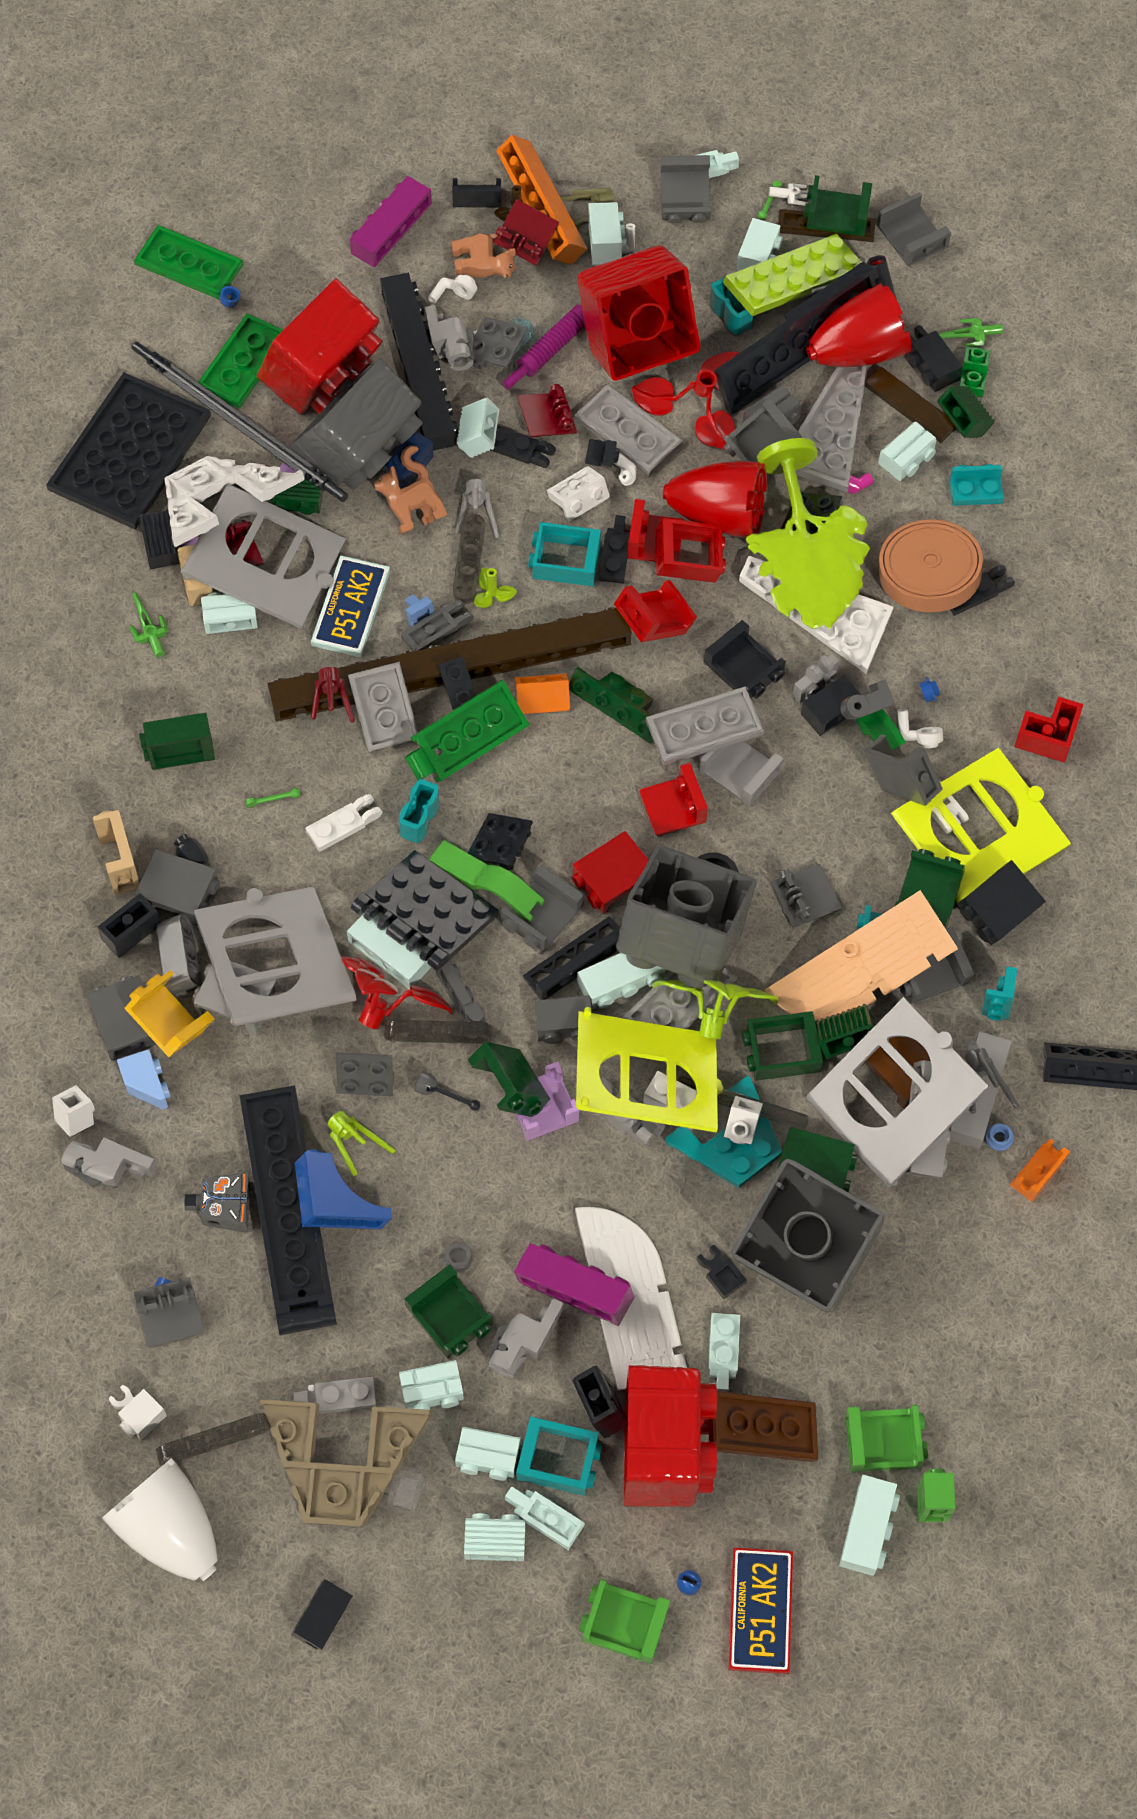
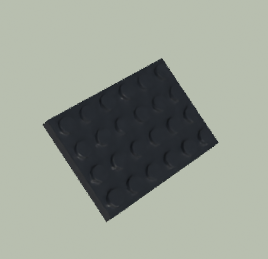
(128, 450)

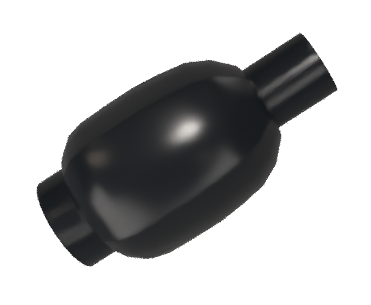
(191, 850)

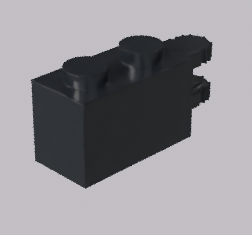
(934, 359)

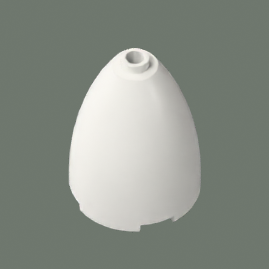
(167, 1524)

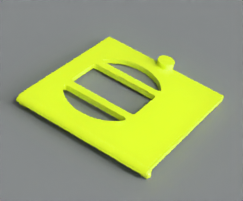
(1027, 844)
(610, 1036)

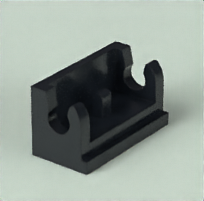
(476, 195)
(321, 1615)

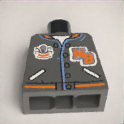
(223, 1201)

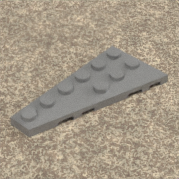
(834, 428)

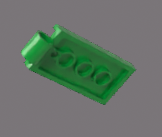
(466, 733)

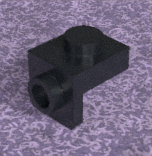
(602, 453)

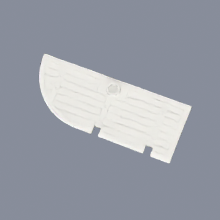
(649, 1325)

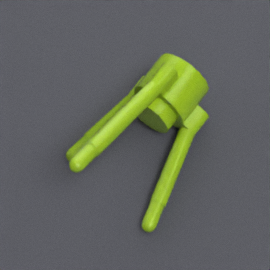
(345, 1127)

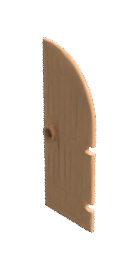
(873, 957)

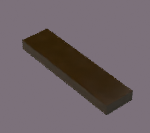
(793, 223)
(910, 404)

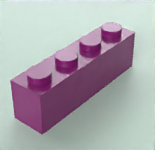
(390, 221)
(574, 1283)

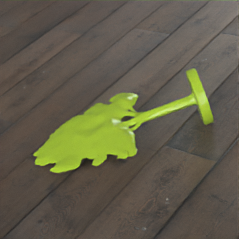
(818, 569)

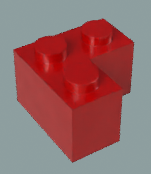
(1051, 735)

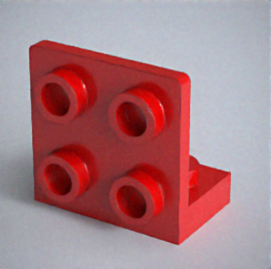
(643, 535)
(675, 803)

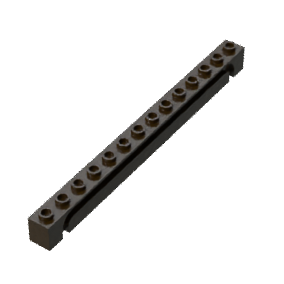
(482, 656)

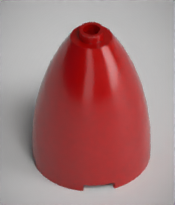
(862, 332)
(721, 495)

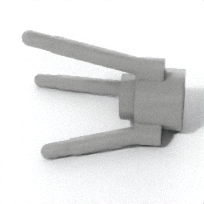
(476, 495)

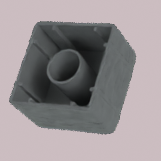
(360, 426)
(685, 916)
(808, 1236)

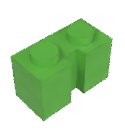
(935, 1496)

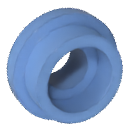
(1003, 1130)

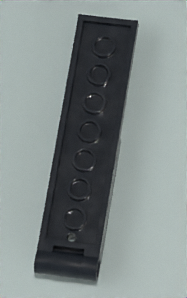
(785, 347)
(292, 1251)

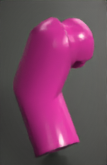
(859, 483)

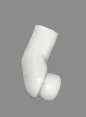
(628, 470)

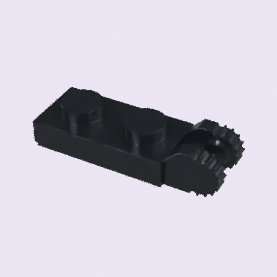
(522, 447)
(986, 589)

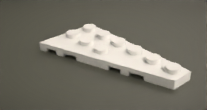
(851, 636)

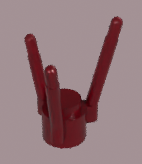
(329, 683)

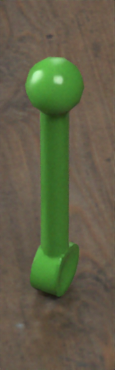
(762, 214)
(295, 793)

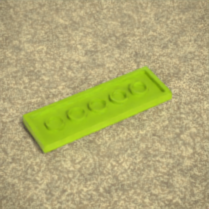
(791, 274)

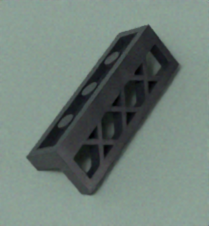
(567, 973)
(1090, 1066)

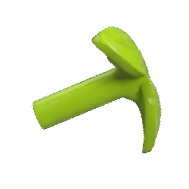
(488, 581)

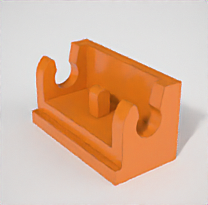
(1040, 1170)

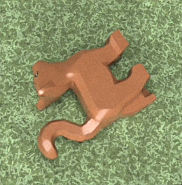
(482, 260)
(415, 496)

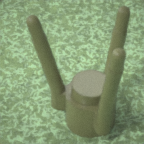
(601, 195)

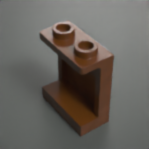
(891, 1072)

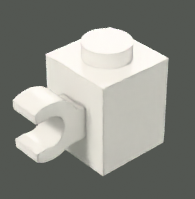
(138, 1413)

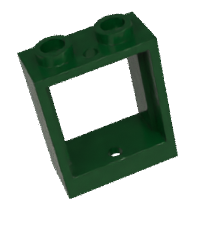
(177, 741)
(782, 1023)

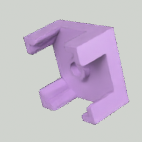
(557, 1112)

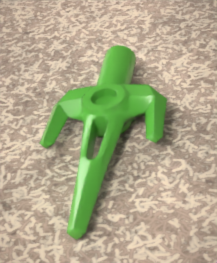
(976, 331)
(150, 632)

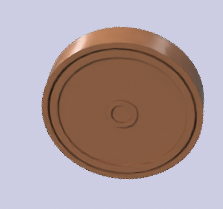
(930, 565)

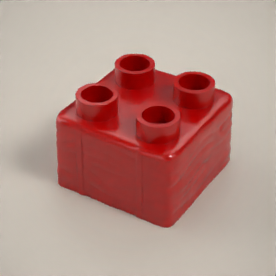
(638, 312)
(321, 350)
(663, 1436)

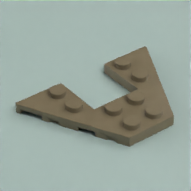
(337, 1491)

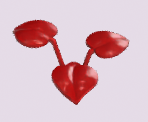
(657, 393)
(371, 981)

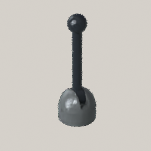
(428, 1084)

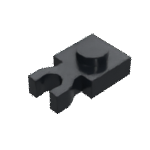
(723, 1275)

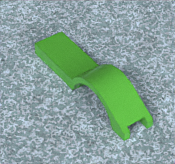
(492, 878)

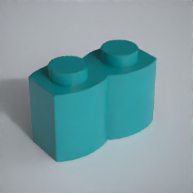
(728, 307)
(419, 811)

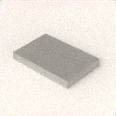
(383, 706)

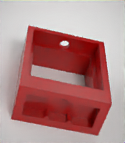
(689, 531)

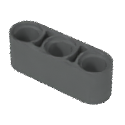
(178, 953)

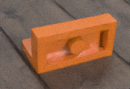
(543, 693)

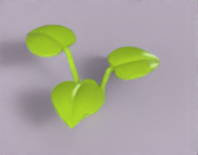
(713, 1018)

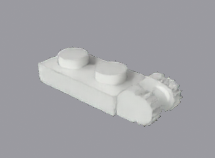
(342, 823)

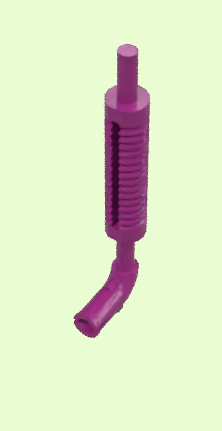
(547, 346)

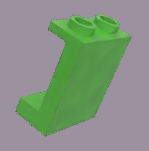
(885, 1439)
(624, 1621)

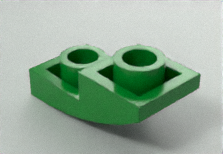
(975, 369)
(880, 723)

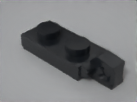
(615, 552)

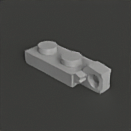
(340, 1395)

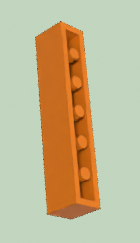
(539, 192)

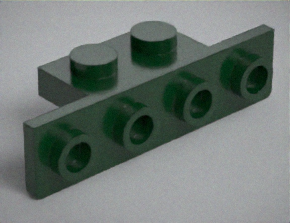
(615, 699)

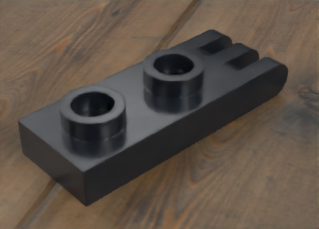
(456, 681)

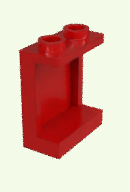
(655, 613)
(609, 871)

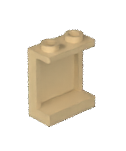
(122, 871)

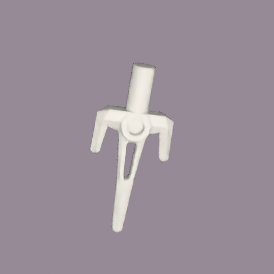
(792, 193)

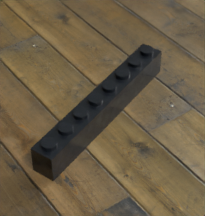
(417, 359)

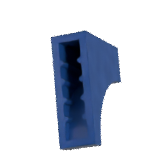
(329, 1201)

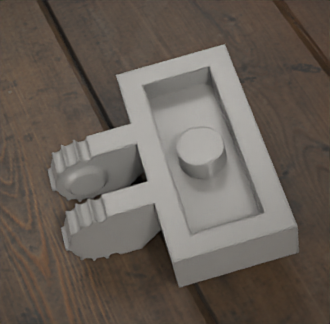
(816, 676)

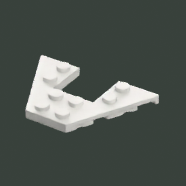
(212, 475)

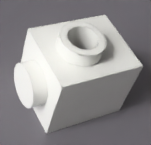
(73, 1110)
(743, 1120)

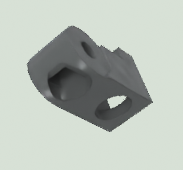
(859, 706)

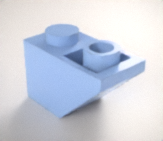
(141, 1078)

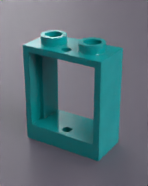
(565, 535)
(526, 1474)

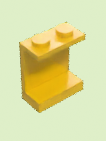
(164, 1016)

